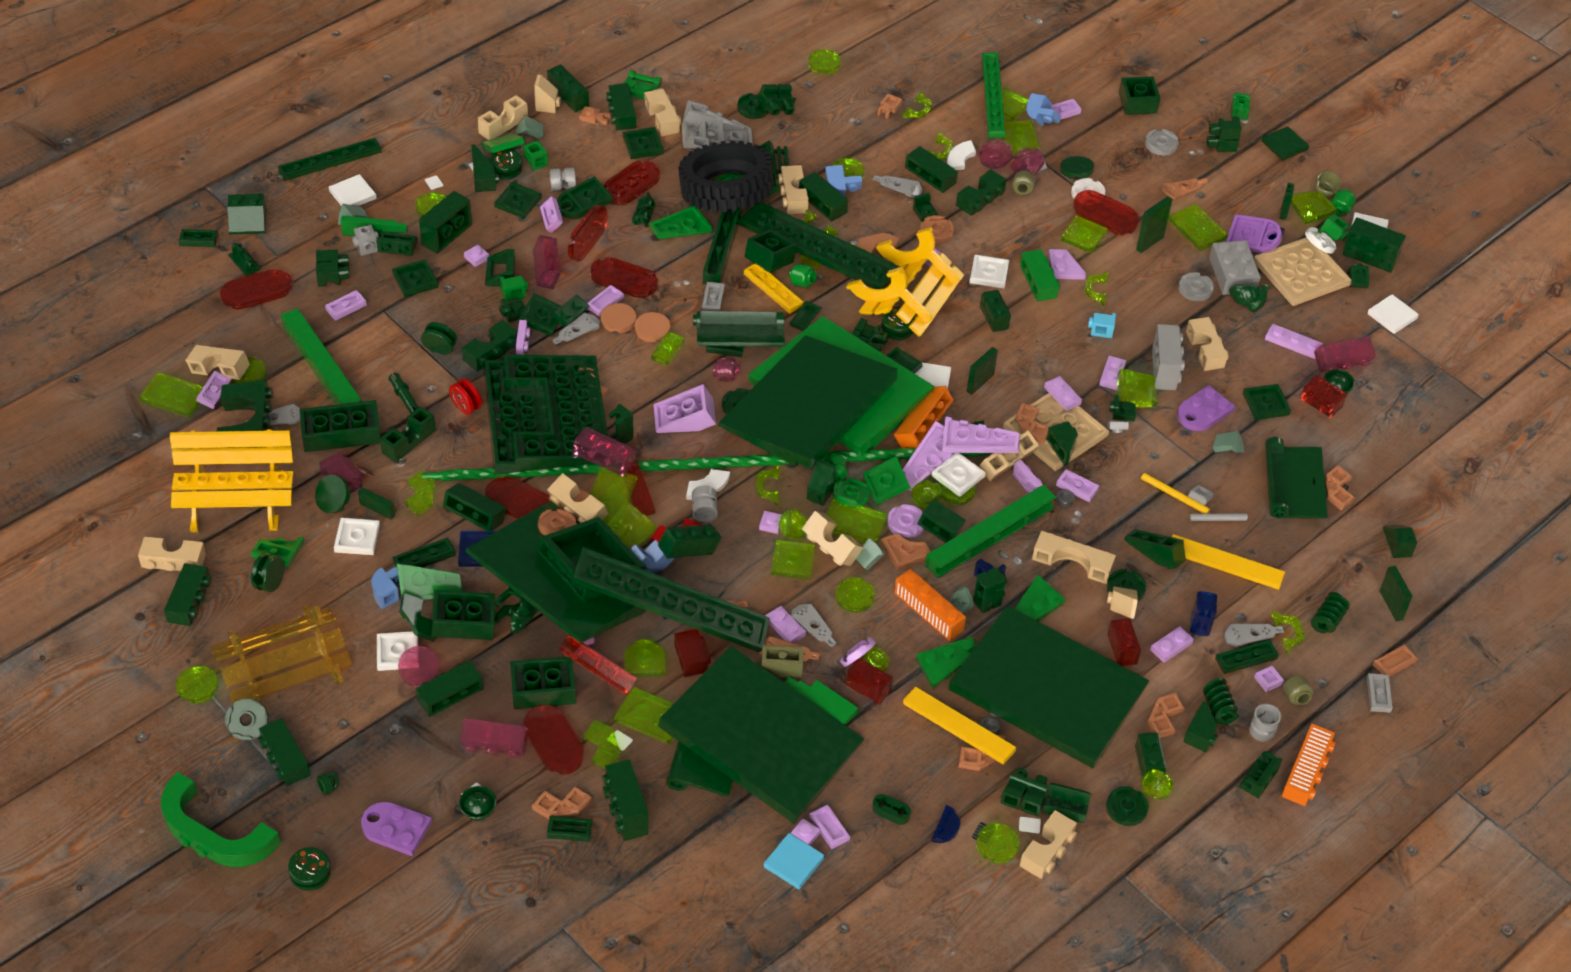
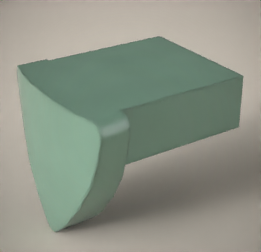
(530, 127)
(350, 210)
(1229, 441)
(870, 554)
(962, 600)

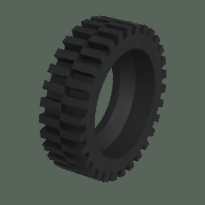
(724, 159)

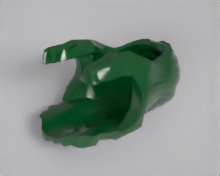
(521, 612)

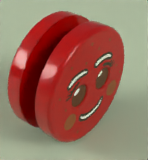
(465, 396)

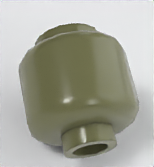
(1023, 183)
(1298, 690)

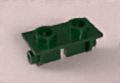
(644, 210)
(243, 259)

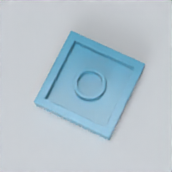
(794, 861)

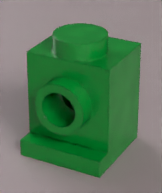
(1240, 106)
(535, 155)
(1335, 228)
(513, 288)
(841, 469)

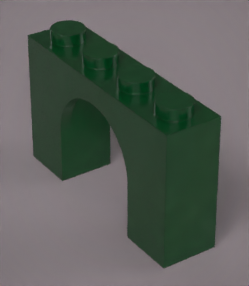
(248, 395)

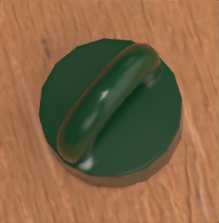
(324, 782)

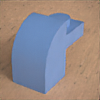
(1039, 110)
(835, 177)
(652, 557)
(385, 587)

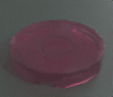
(995, 154)
(1029, 160)
(418, 666)

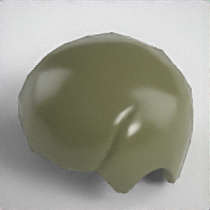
(1328, 183)

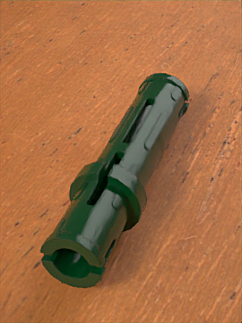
(402, 390)

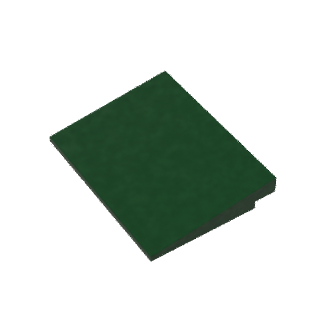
(808, 401)
(540, 409)
(515, 560)
(1049, 686)
(761, 733)

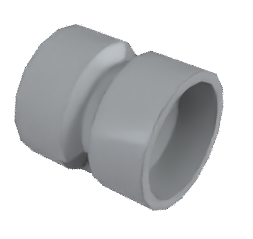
(562, 179)
(704, 503)
(1265, 722)

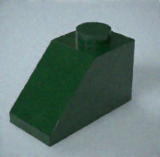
(1062, 440)
(821, 482)
(1400, 540)
(1202, 729)

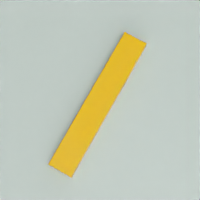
(1232, 563)
(959, 725)

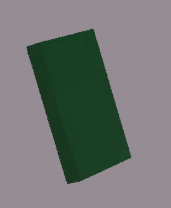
(1154, 224)

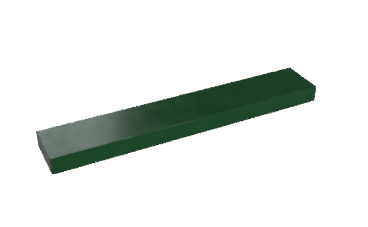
(329, 159)

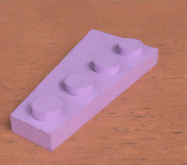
(971, 438)
(926, 456)

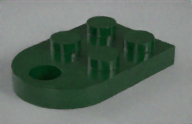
(583, 198)

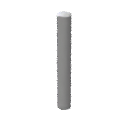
(1219, 517)

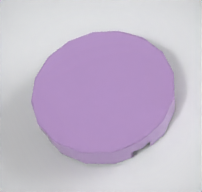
(905, 520)
(857, 651)

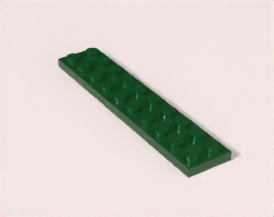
(820, 246)
(670, 599)

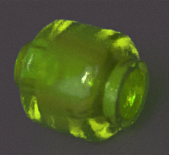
(1157, 784)

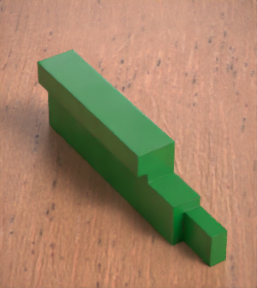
(349, 223)
(825, 699)

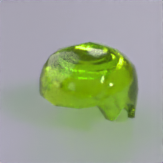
(924, 493)
(792, 523)
(877, 658)

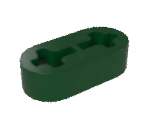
(891, 809)

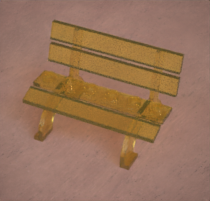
(284, 656)

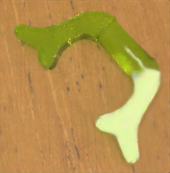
(922, 113)
(949, 146)
(810, 217)
(1089, 284)
(773, 496)
(1295, 622)

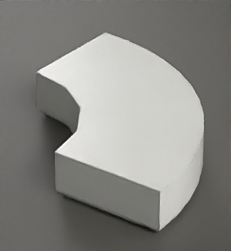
(960, 154)
(715, 479)

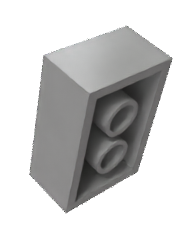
(1233, 265)
(1167, 357)

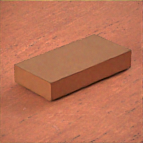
(1395, 661)

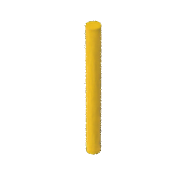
(1174, 493)

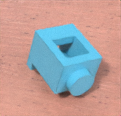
(1102, 325)

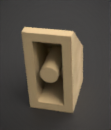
(546, 96)
(1123, 601)

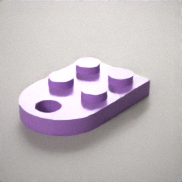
(1256, 233)
(1206, 409)
(396, 827)

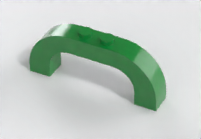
(206, 843)

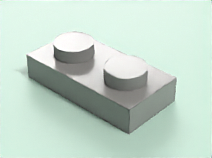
(713, 296)
(1379, 693)

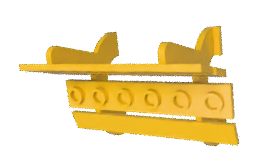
(910, 263)
(212, 449)

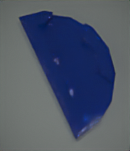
(947, 827)

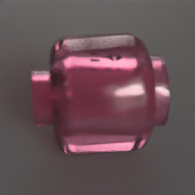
(726, 369)

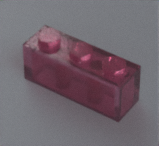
(546, 262)
(1345, 354)
(604, 451)
(494, 737)

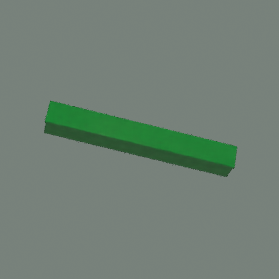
(318, 358)
(990, 531)

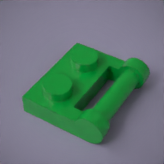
(638, 88)

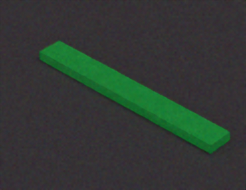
(993, 95)

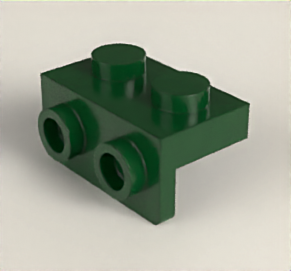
(396, 243)
(1067, 801)

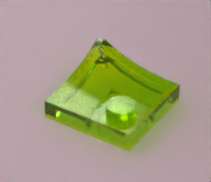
(1312, 206)
(1136, 388)
(631, 526)

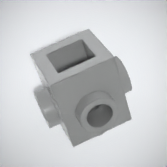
(365, 240)

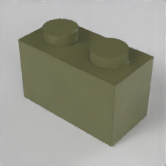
(783, 661)

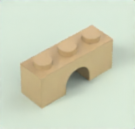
(666, 119)
(492, 125)
(794, 198)
(1212, 353)
(205, 358)
(1001, 462)
(564, 492)
(820, 529)
(155, 555)
(1041, 858)

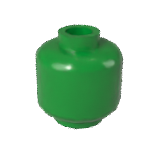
(1343, 201)
(802, 275)

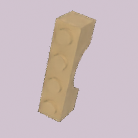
(1053, 548)

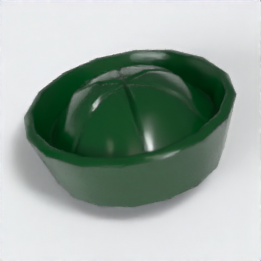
(1340, 379)
(477, 803)

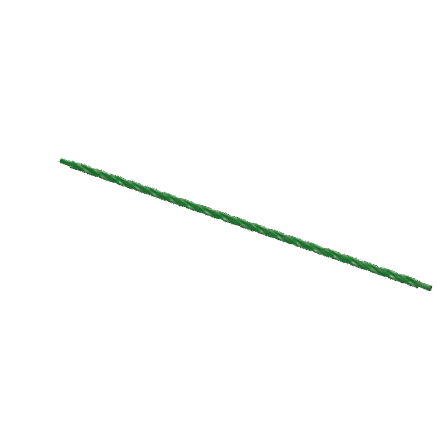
(674, 464)

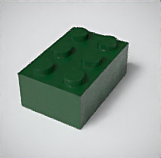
(445, 222)
(1373, 245)
(463, 615)
(543, 682)
(625, 800)

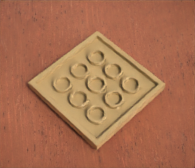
(1301, 271)
(1051, 414)

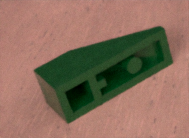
(484, 175)
(1159, 548)

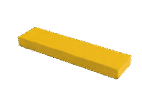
(773, 288)

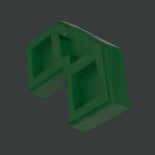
(411, 611)

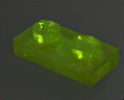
(668, 348)

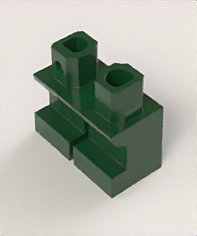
(777, 98)
(1226, 135)
(331, 267)
(870, 334)
(1021, 786)

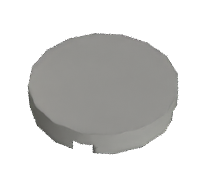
(1161, 142)
(1196, 287)

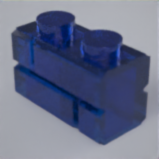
(1203, 613)

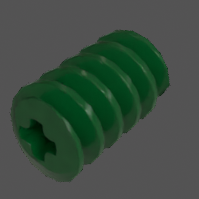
(1330, 613)
(1220, 701)

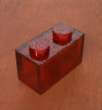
(1323, 396)
(1124, 642)
(691, 652)
(869, 681)

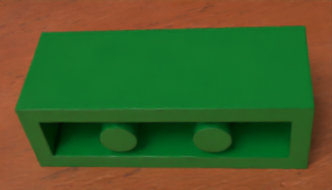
(1039, 275)

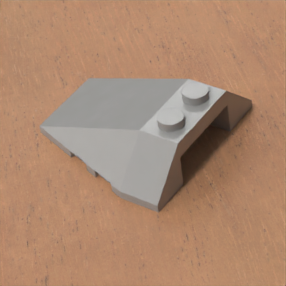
(706, 127)

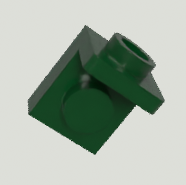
(923, 207)
(1359, 275)
(512, 310)
(1122, 410)

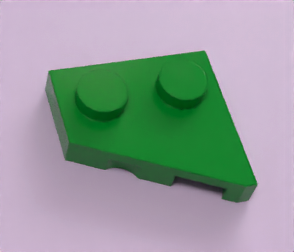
(279, 547)

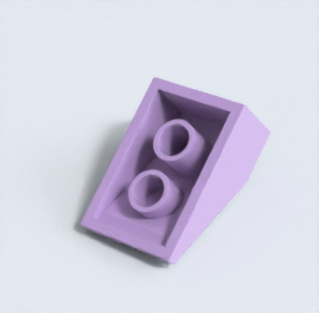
(685, 412)

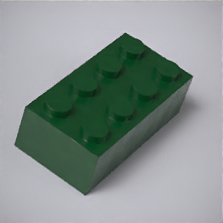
(340, 426)

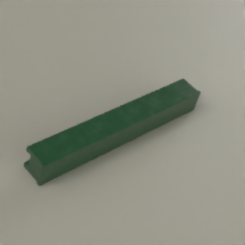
(721, 246)

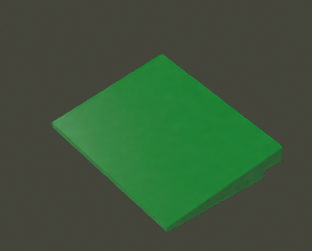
(887, 411)

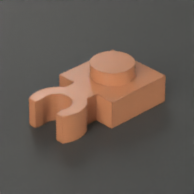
(889, 104)
(592, 115)

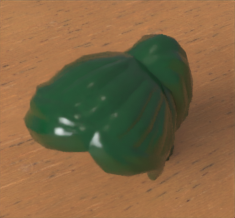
(1250, 296)

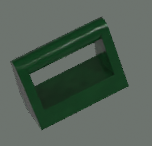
(504, 257)

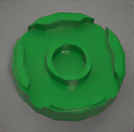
(851, 492)

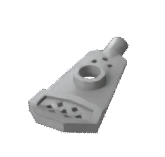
(909, 187)
(584, 323)
(285, 415)
(807, 616)
(1240, 634)

